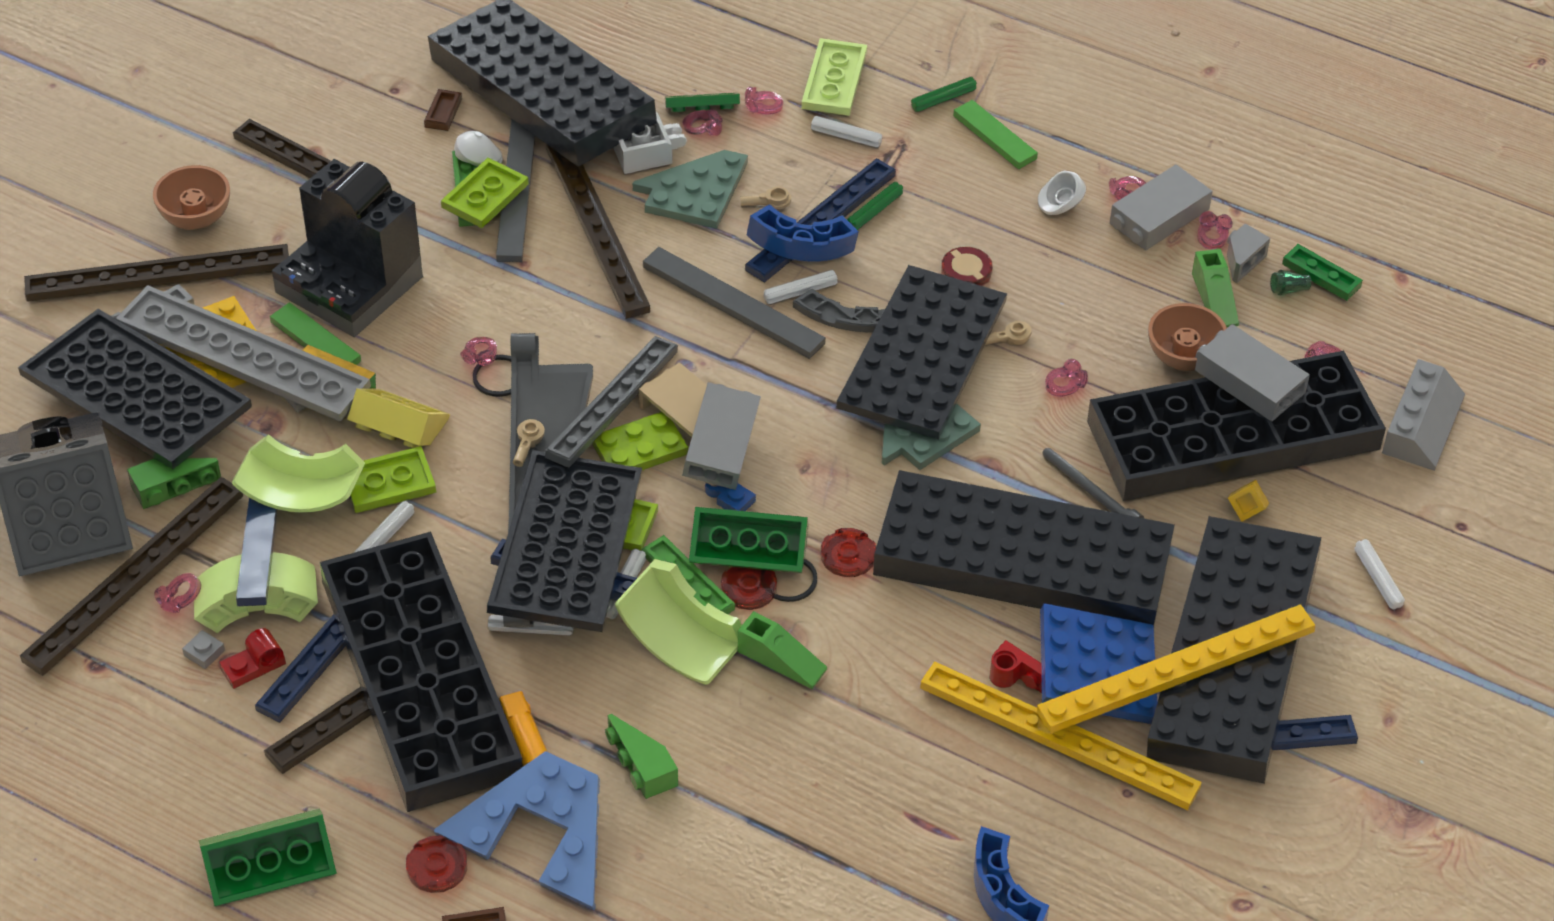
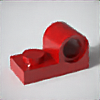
(259, 658)
(1012, 664)

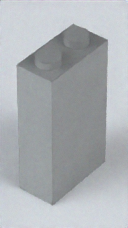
(1160, 207)
(1251, 372)
(721, 435)

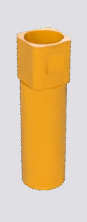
(522, 726)

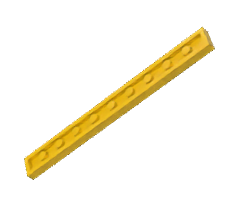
(1175, 668)
(1071, 741)

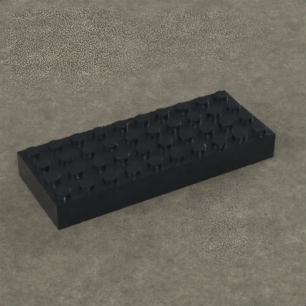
(542, 80)
(1204, 435)
(1022, 548)
(420, 671)
(1233, 714)

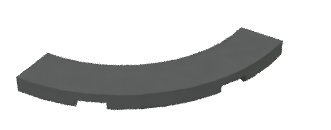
(835, 315)

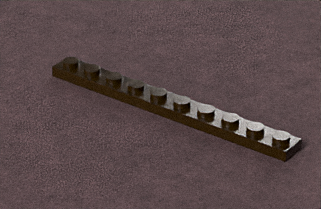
(601, 236)
(154, 272)
(130, 577)

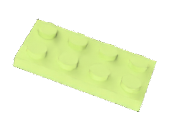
(834, 77)

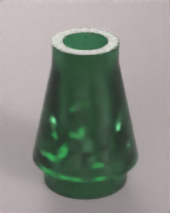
(1287, 282)

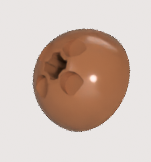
(192, 196)
(1180, 331)

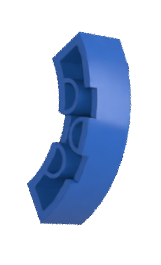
(801, 242)
(995, 886)

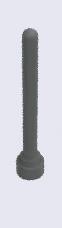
(1087, 485)

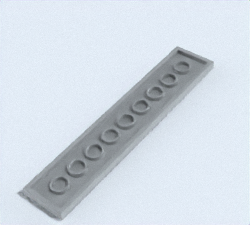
(243, 352)

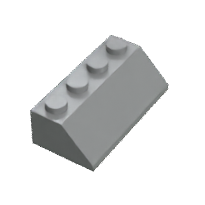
(1424, 416)

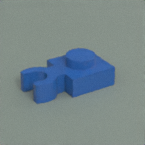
(731, 499)

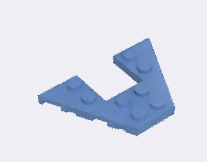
(555, 793)

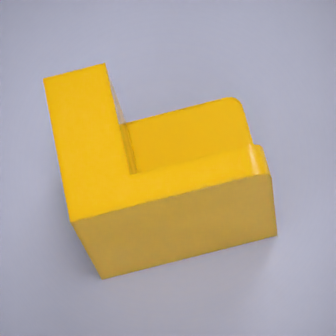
(1248, 500)

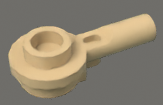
(777, 197)
(1015, 334)
(530, 433)

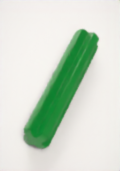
(943, 94)
(876, 205)

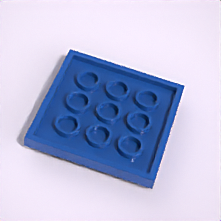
(1090, 647)

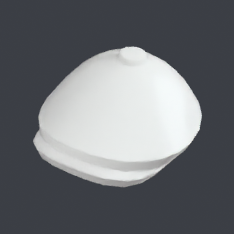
(475, 148)
(1061, 193)

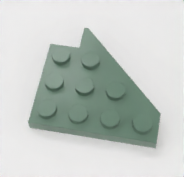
(695, 190)
(923, 449)

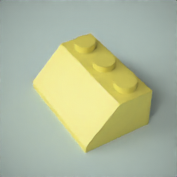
(396, 417)

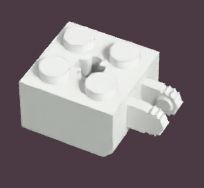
(650, 147)

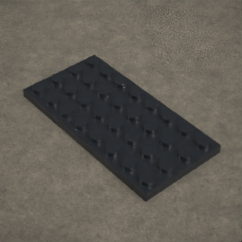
(922, 352)
(135, 387)
(565, 542)

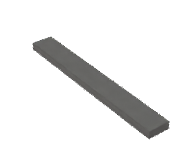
(514, 215)
(734, 302)
(611, 402)

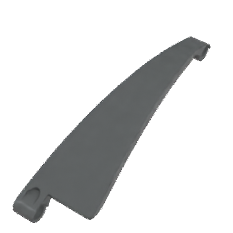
(545, 394)

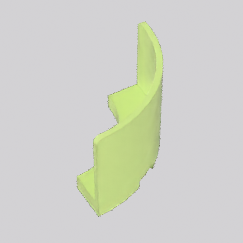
(296, 481)
(290, 591)
(676, 625)

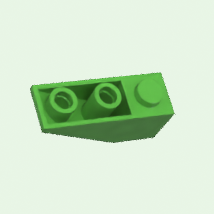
(1214, 284)
(156, 482)
(779, 650)
(647, 759)

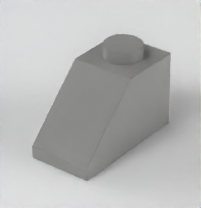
(1246, 250)

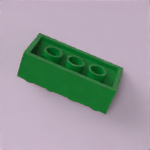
(749, 539)
(267, 857)

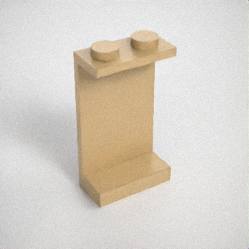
(675, 394)

